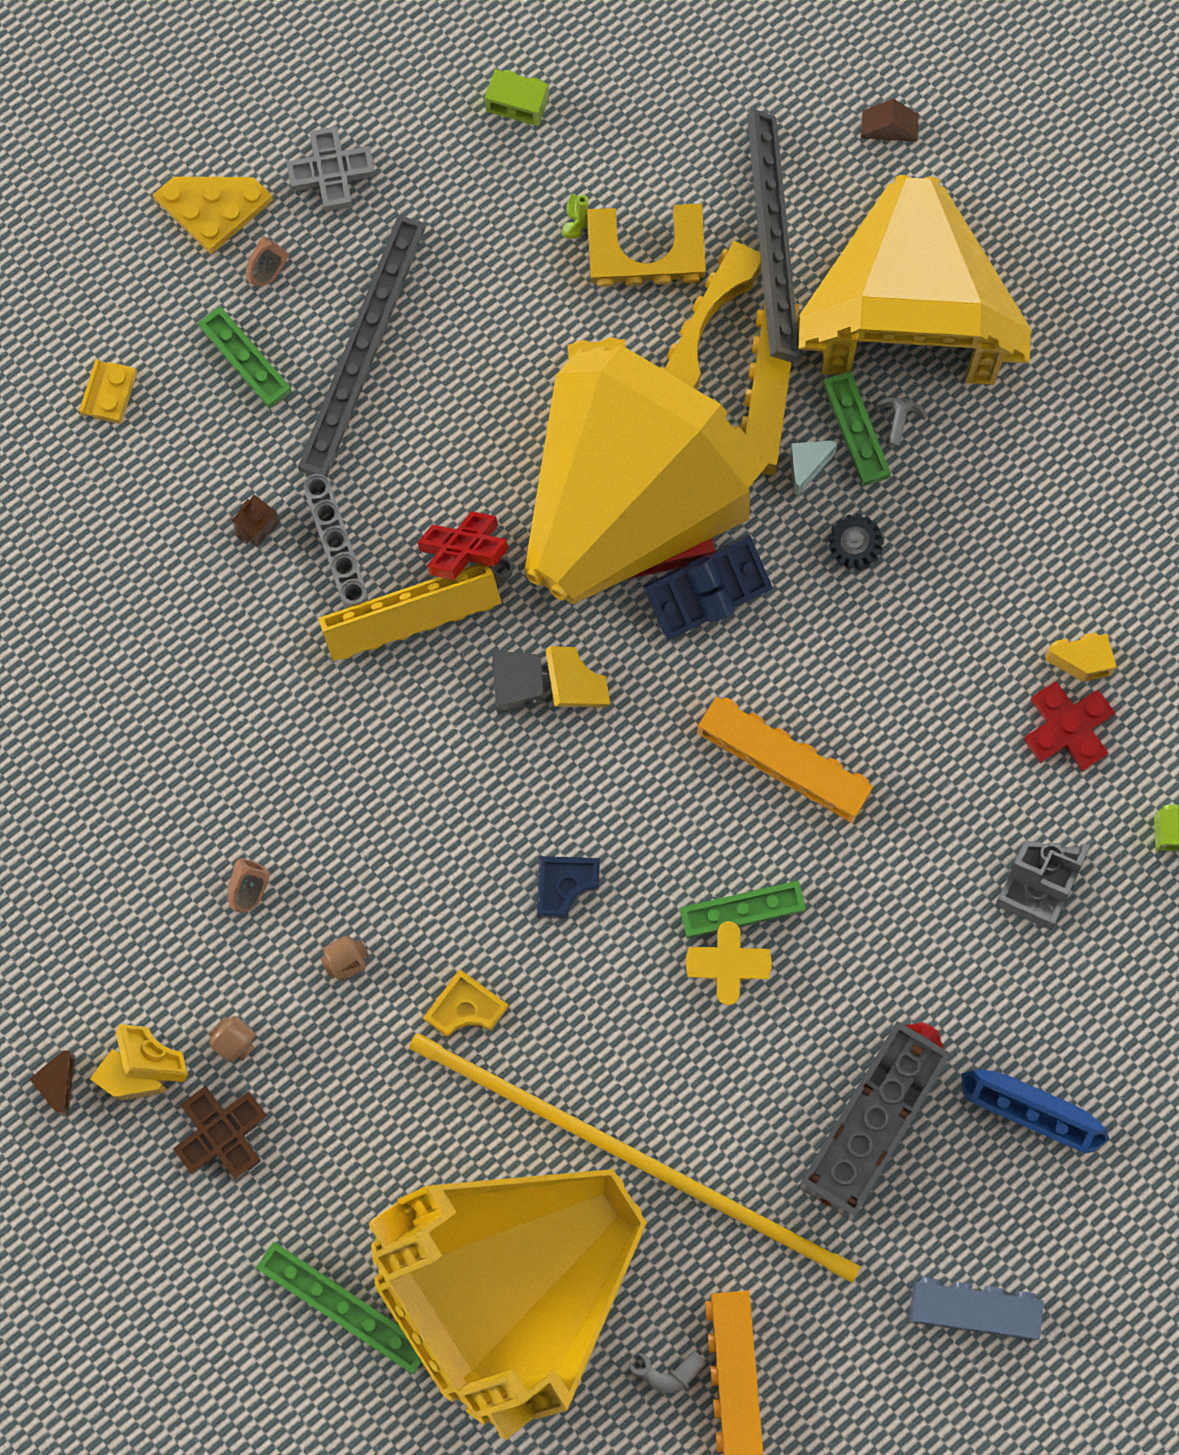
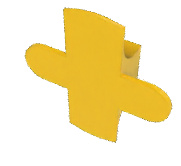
(728, 963)

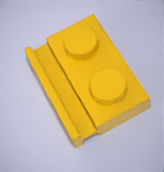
(108, 391)

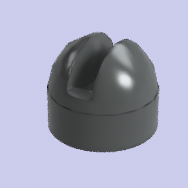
(504, 563)

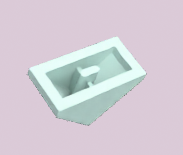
(808, 460)

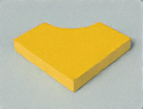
(573, 682)
(463, 1005)
(148, 1058)

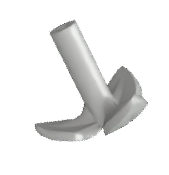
(902, 407)

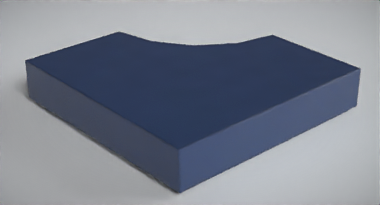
(562, 882)

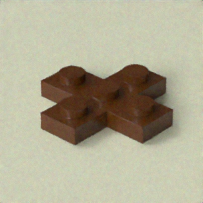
(220, 1133)

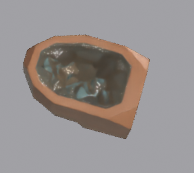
(265, 262)
(247, 885)

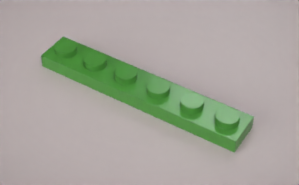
(339, 1305)

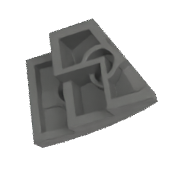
(1041, 881)

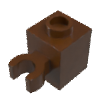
(254, 521)

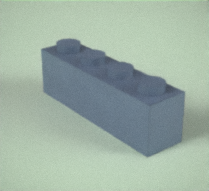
(976, 1310)

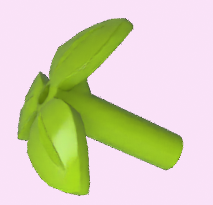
(577, 210)

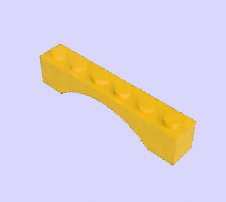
(735, 276)

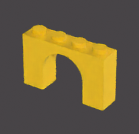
(682, 262)

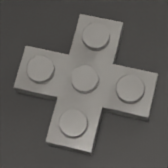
(330, 168)

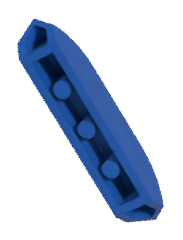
(1034, 1109)

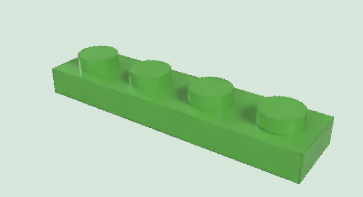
(244, 357)
(856, 428)
(743, 909)

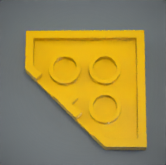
(213, 206)

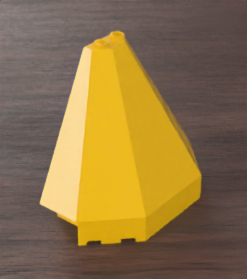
(916, 281)
(631, 473)
(507, 1284)

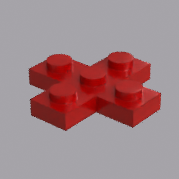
(463, 545)
(1069, 726)

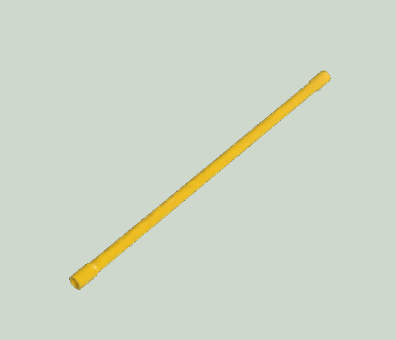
(832, 1261)

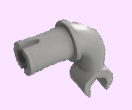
(673, 1381)

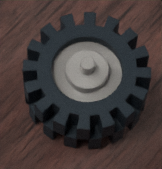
(856, 542)

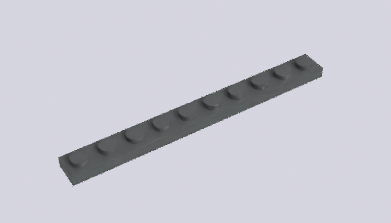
(773, 237)
(362, 346)

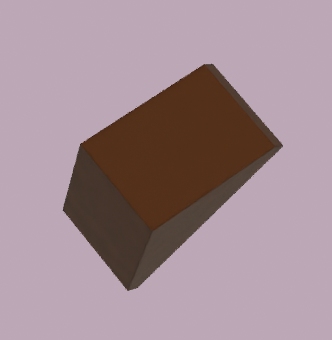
(890, 122)
(56, 1080)

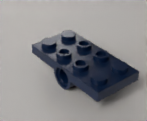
(708, 587)

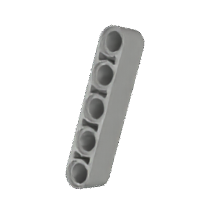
(334, 530)

